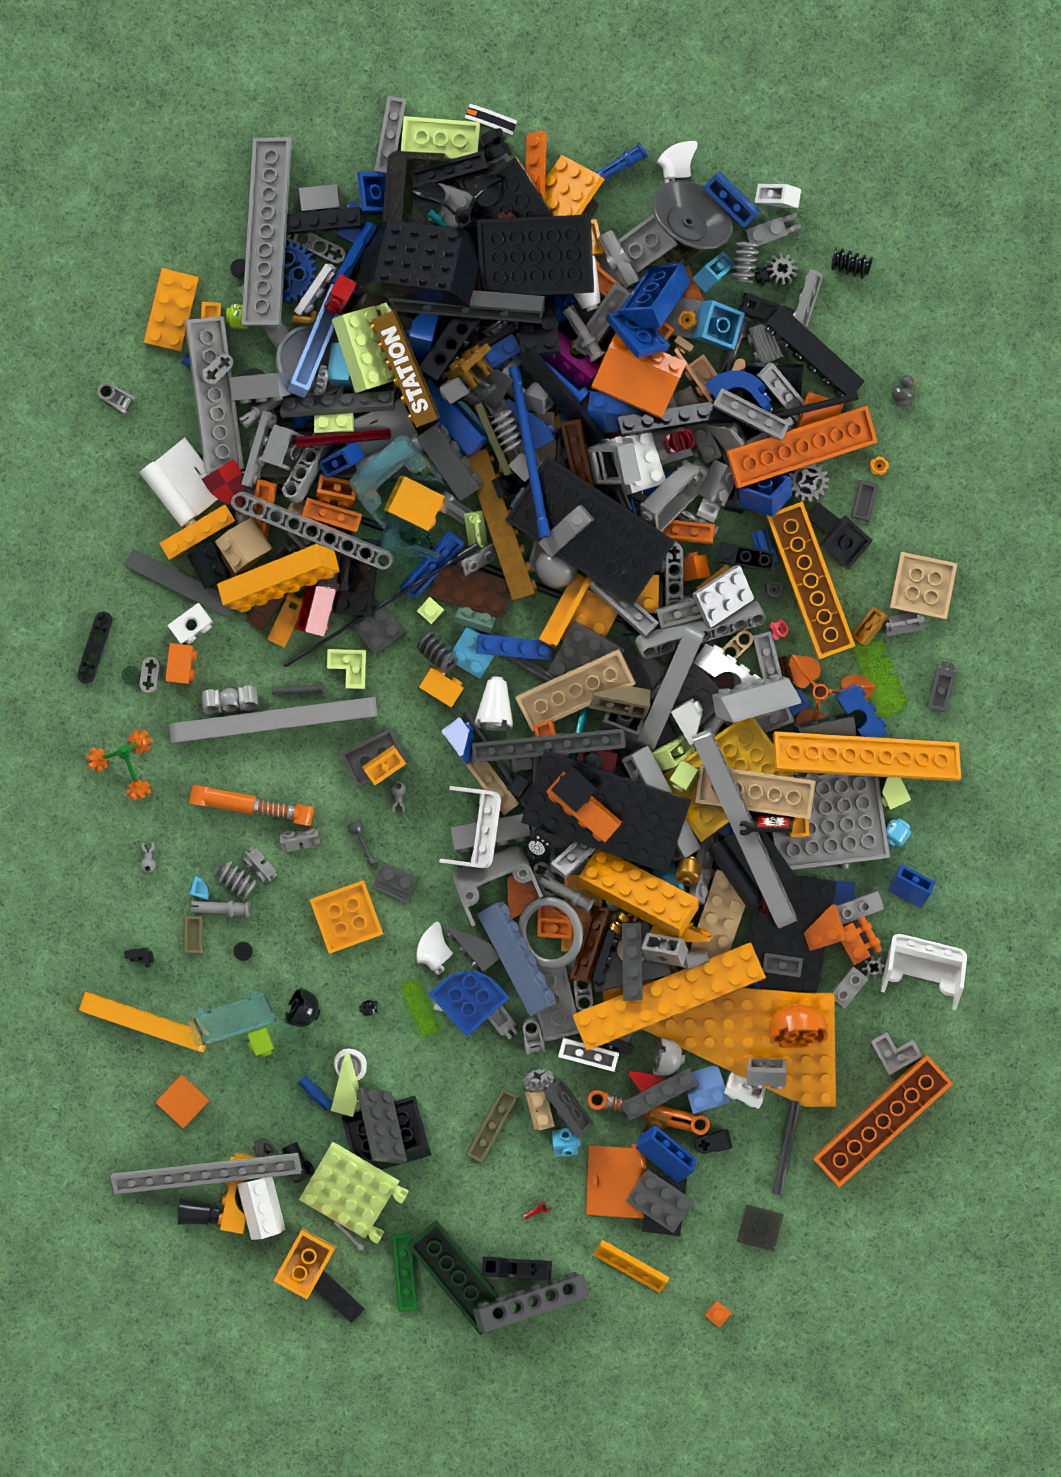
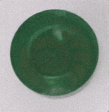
(131, 675)

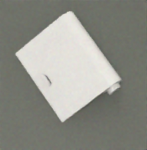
(179, 483)

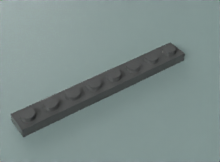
(556, 743)

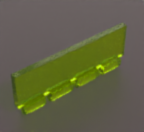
(876, 671)

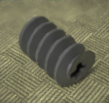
(436, 654)

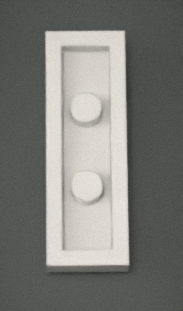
(316, 290)

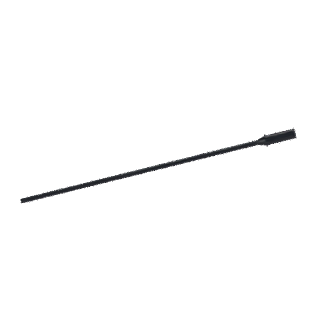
(459, 557)

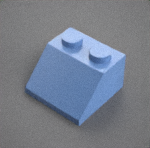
(709, 1091)

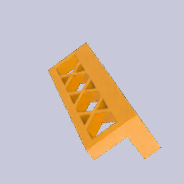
(565, 611)

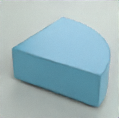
(199, 889)

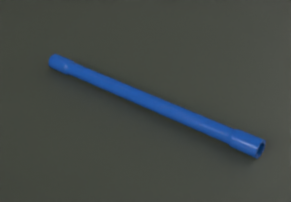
(542, 521)

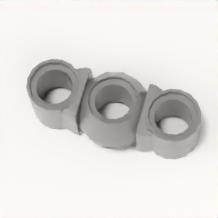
(229, 700)

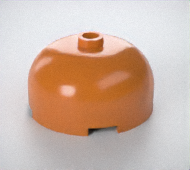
(798, 1027)

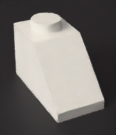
(778, 195)
(688, 717)

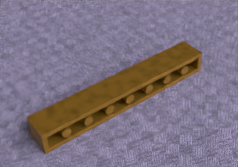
(501, 531)

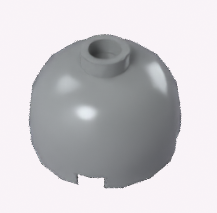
(667, 1057)

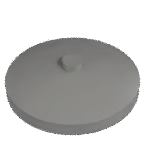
(291, 349)

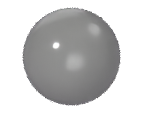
(555, 571)

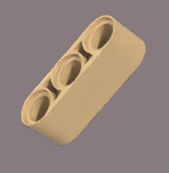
(736, 645)

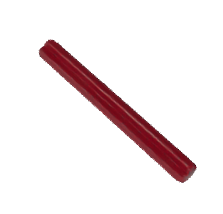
(342, 438)

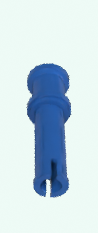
(627, 159)

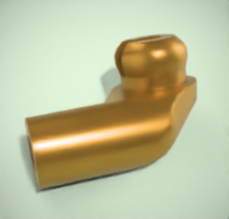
(305, 320)

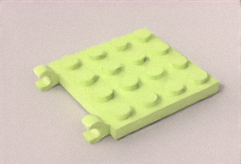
(351, 1191)

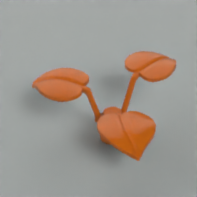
(807, 669)

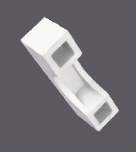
(714, 662)

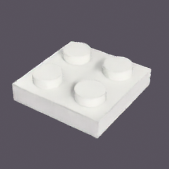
(738, 1089)

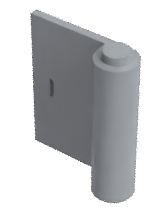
(395, 420)

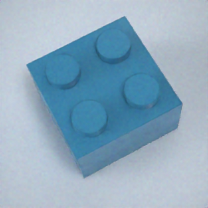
(718, 325)

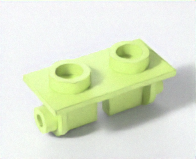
(475, 528)

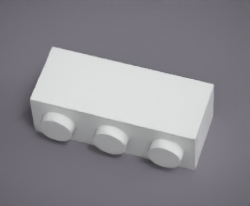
(597, 1057)

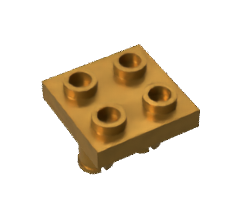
(469, 358)

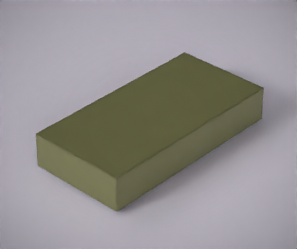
(193, 934)

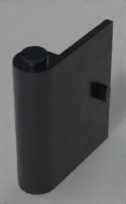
(736, 869)

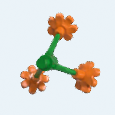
(139, 742)

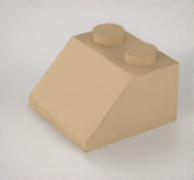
(243, 545)

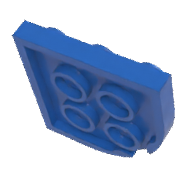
(468, 998)

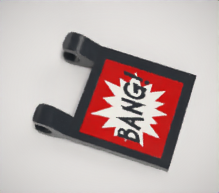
(768, 823)

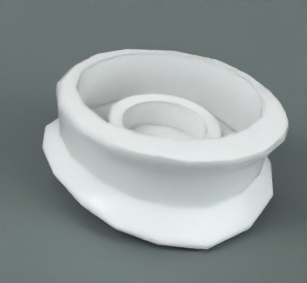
(358, 1060)

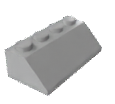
(755, 699)

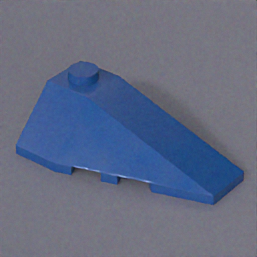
(606, 409)

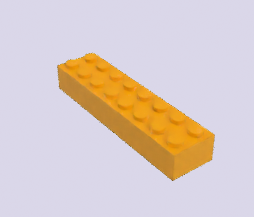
(810, 581)

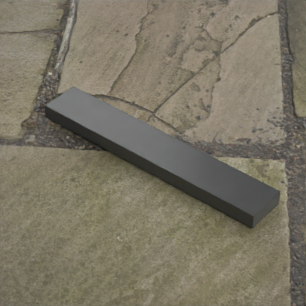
(176, 581)

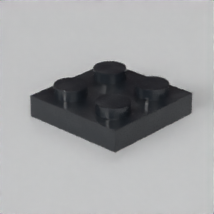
(846, 542)

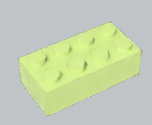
(361, 349)

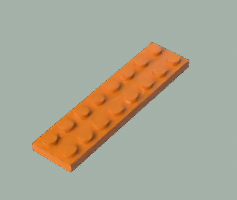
(801, 446)

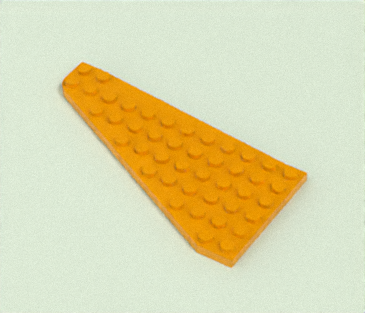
(738, 1029)

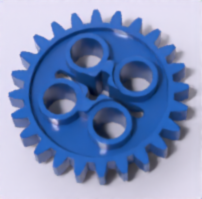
(296, 286)

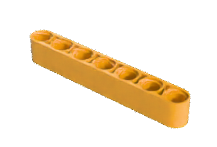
(139, 1020)

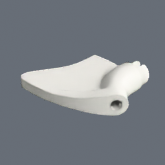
(677, 160)
(433, 949)

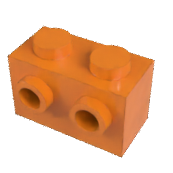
(335, 492)

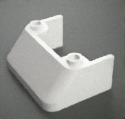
(486, 828)
(926, 961)

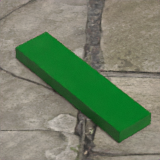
(404, 1272)

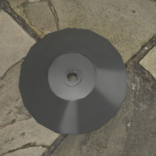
(691, 215)

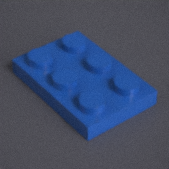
(639, 340)

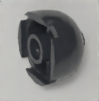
(303, 1008)

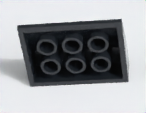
(411, 1128)

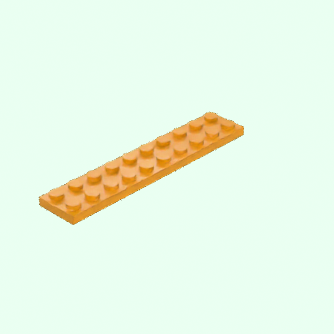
(866, 756)
(669, 996)

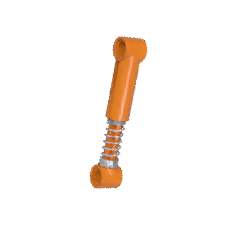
(249, 804)
(610, 1102)

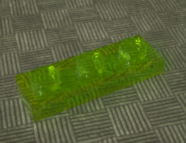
(419, 1007)

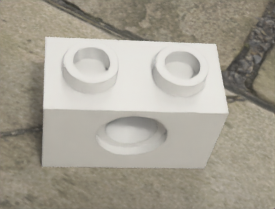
(179, 625)

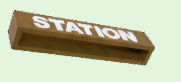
(405, 368)

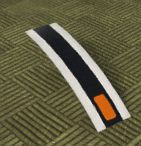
(491, 118)

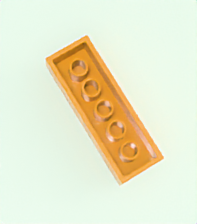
(278, 578)
(638, 892)

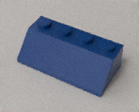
(656, 295)

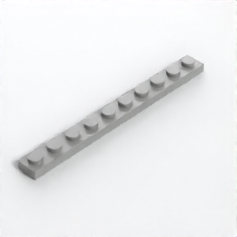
(206, 1173)

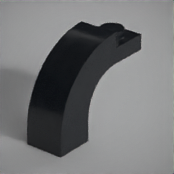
(516, 1268)

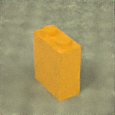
(414, 503)

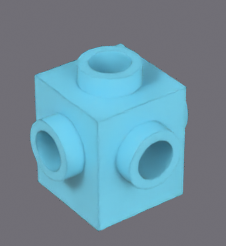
(565, 1143)

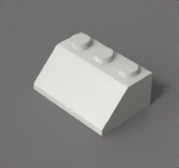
(261, 1207)

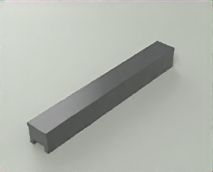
(483, 306)

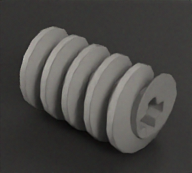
(744, 261)
(506, 429)
(235, 879)

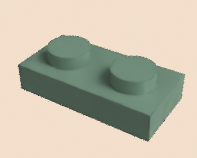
(474, 619)

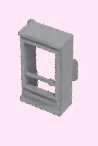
(625, 460)

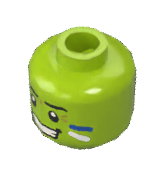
(234, 316)

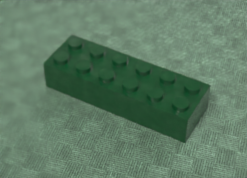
(453, 1270)

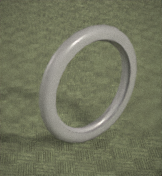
(577, 927)

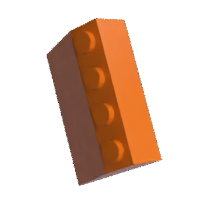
(639, 382)

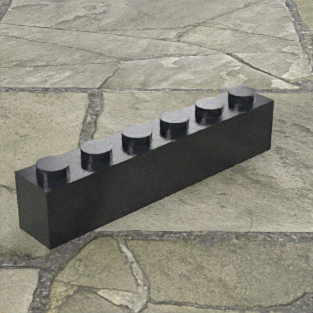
(812, 351)

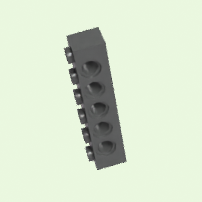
(576, 1291)

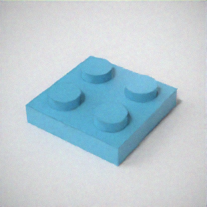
(466, 654)

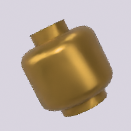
(688, 871)

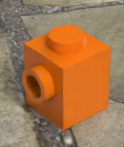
(695, 567)

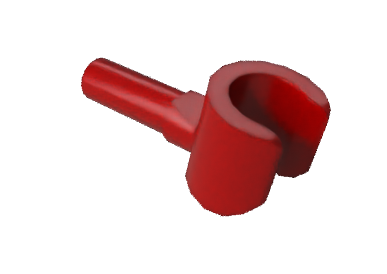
(537, 1210)

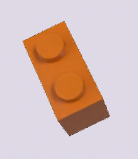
(180, 663)

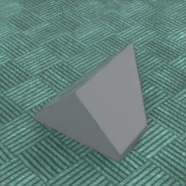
(728, 434)

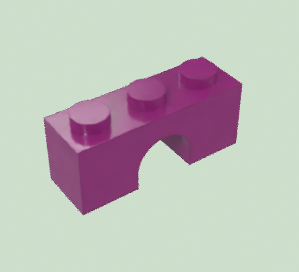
(578, 370)

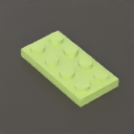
(440, 136)

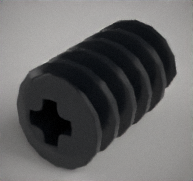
(851, 263)

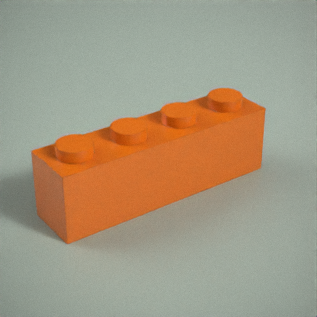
(590, 815)

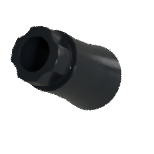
(197, 1213)

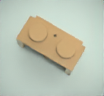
(539, 1110)

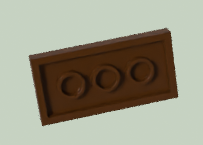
(475, 591)

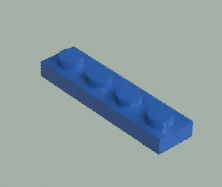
(447, 547)
(513, 647)

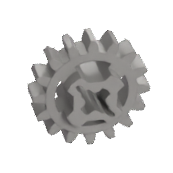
(811, 488)

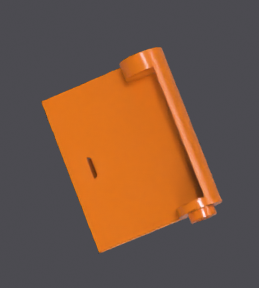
(611, 1179)

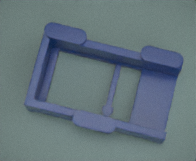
(355, 252)

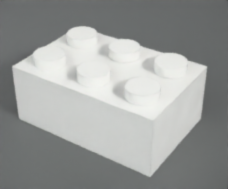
(648, 463)

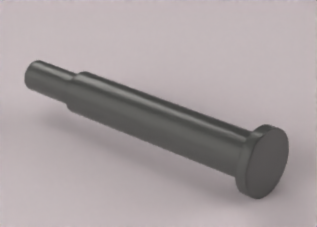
(299, 689)

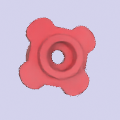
(779, 629)

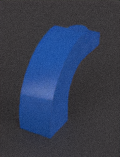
(740, 381)

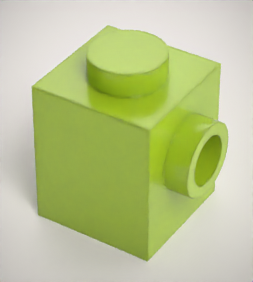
(260, 1042)

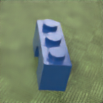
(853, 699)

